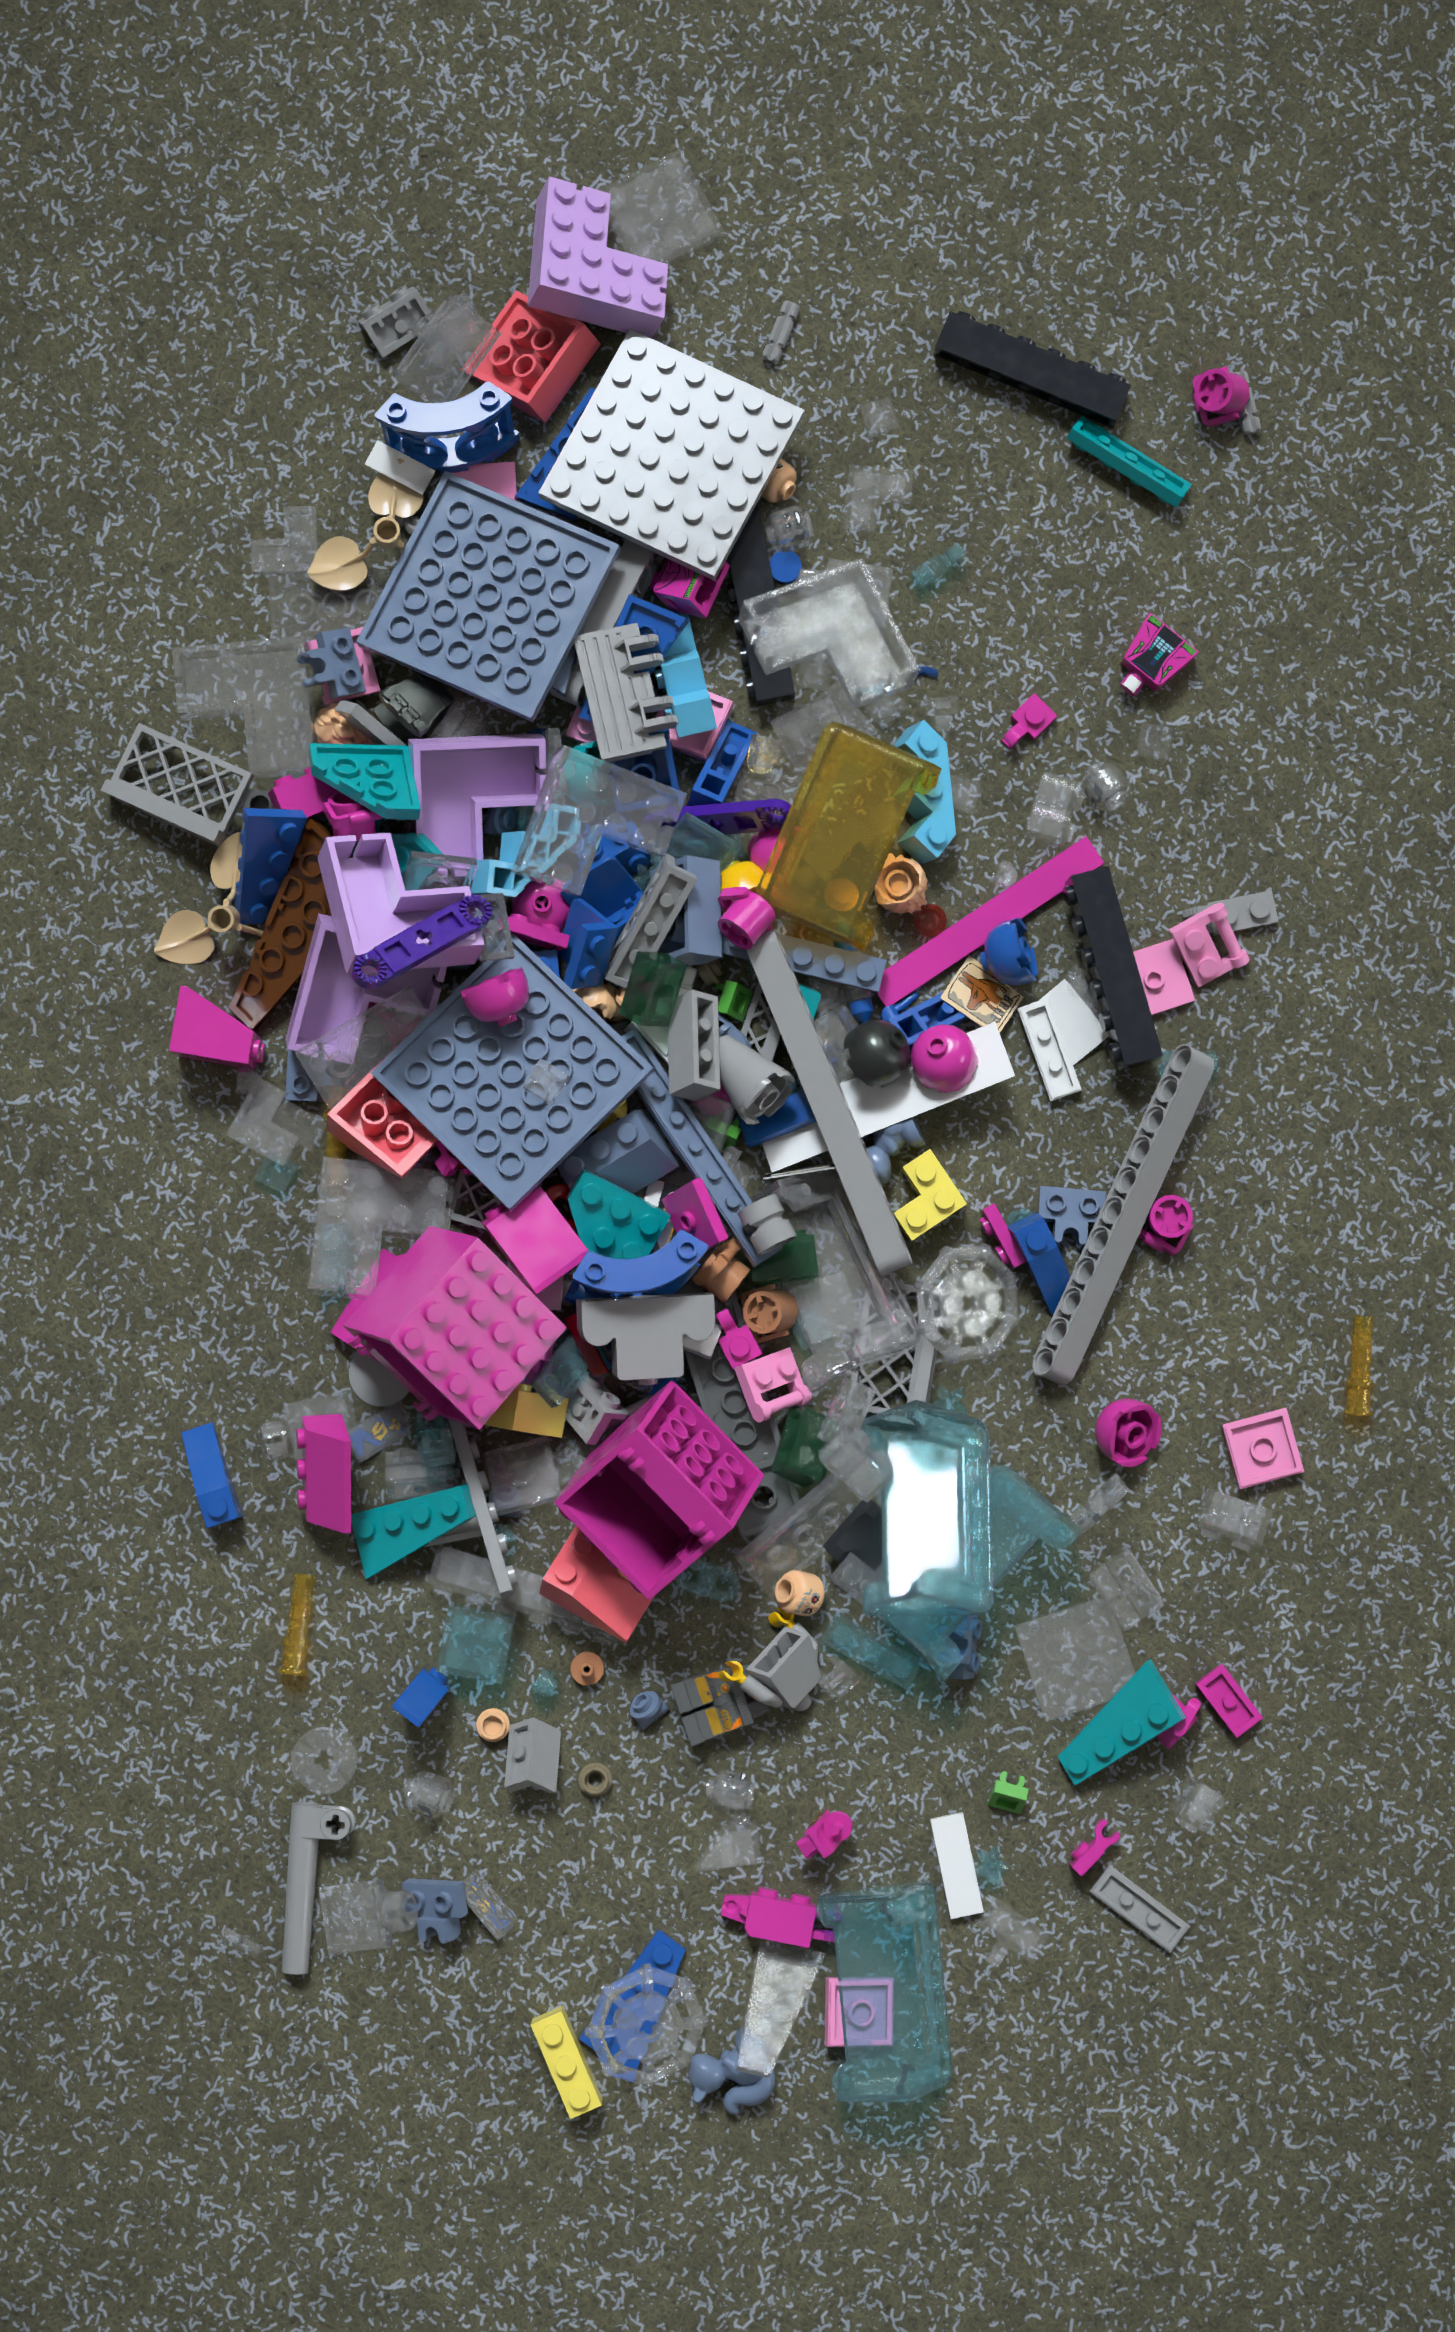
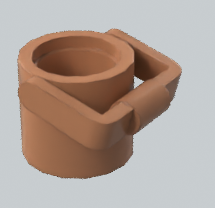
(722, 1271)
(769, 1312)

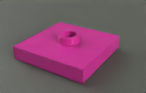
(695, 1213)

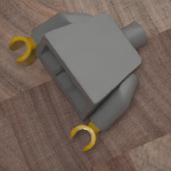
(783, 1670)

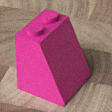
(212, 1035)
(535, 1240)

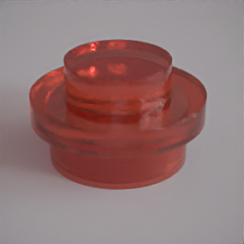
(930, 920)

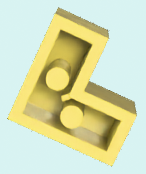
(936, 1196)
(529, 1413)

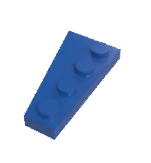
(529, 491)
(650, 620)
(266, 854)
(661, 1953)

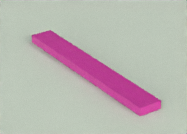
(973, 929)

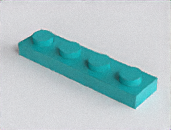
(1128, 461)

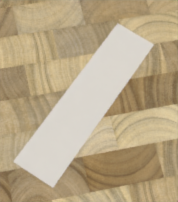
(902, 1099)

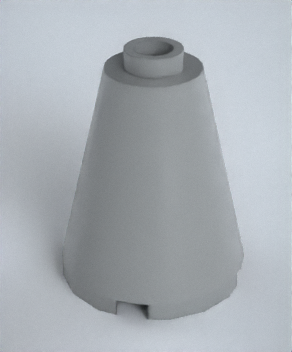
(752, 1080)

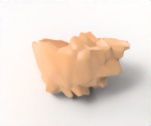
(334, 729)
(901, 885)
(602, 1001)

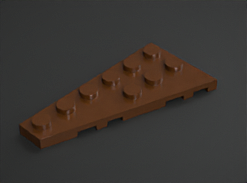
(288, 933)

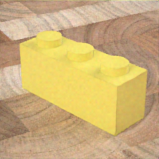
(566, 2062)

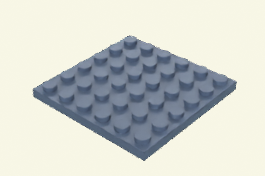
(489, 596)
(469, 1077)

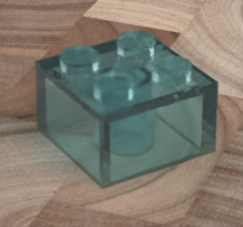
(476, 1643)

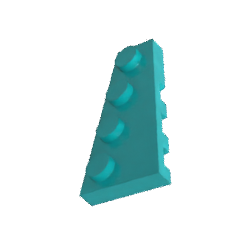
(403, 1527)
(1126, 1722)

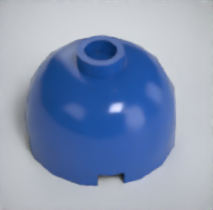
(1009, 954)

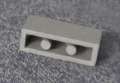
(694, 1046)

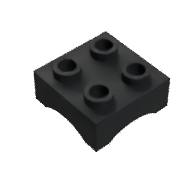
(860, 1535)

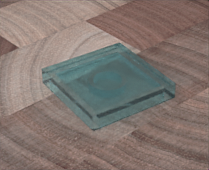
(700, 840)

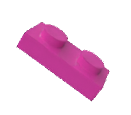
(544, 936)
(994, 1224)
(1228, 1700)

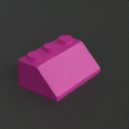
(325, 1471)

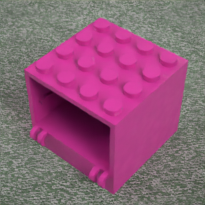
(454, 1327)
(660, 1490)

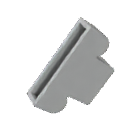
(646, 1331)

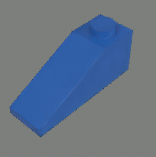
(722, 766)
(926, 1015)
(1041, 1258)
(211, 1476)
(422, 1696)

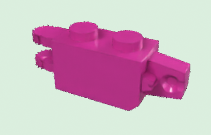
(776, 1917)

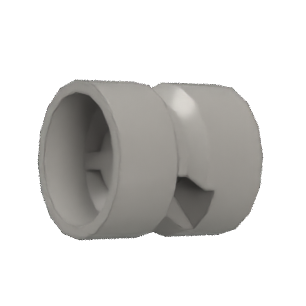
(767, 1224)

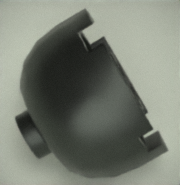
(877, 1052)

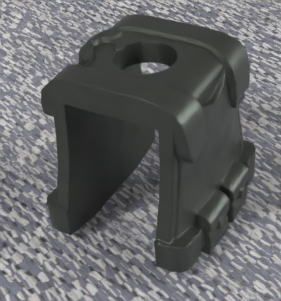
(413, 707)

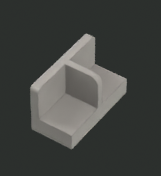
(532, 1756)

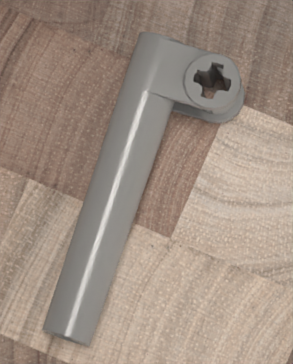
(307, 1826)

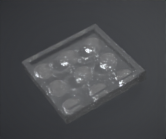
(662, 211)
(1075, 1657)

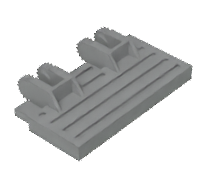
(620, 697)

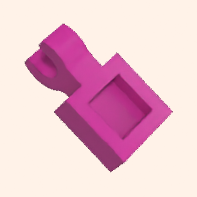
(1030, 719)
(738, 1343)
(1087, 1854)

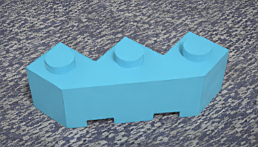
(684, 681)
(934, 811)
(496, 875)

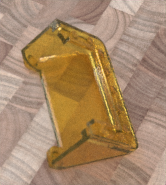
(842, 833)

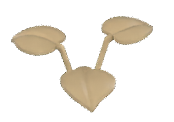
(338, 559)
(185, 933)

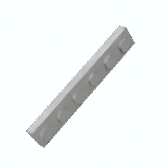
(485, 1512)

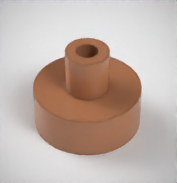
(591, 1660)

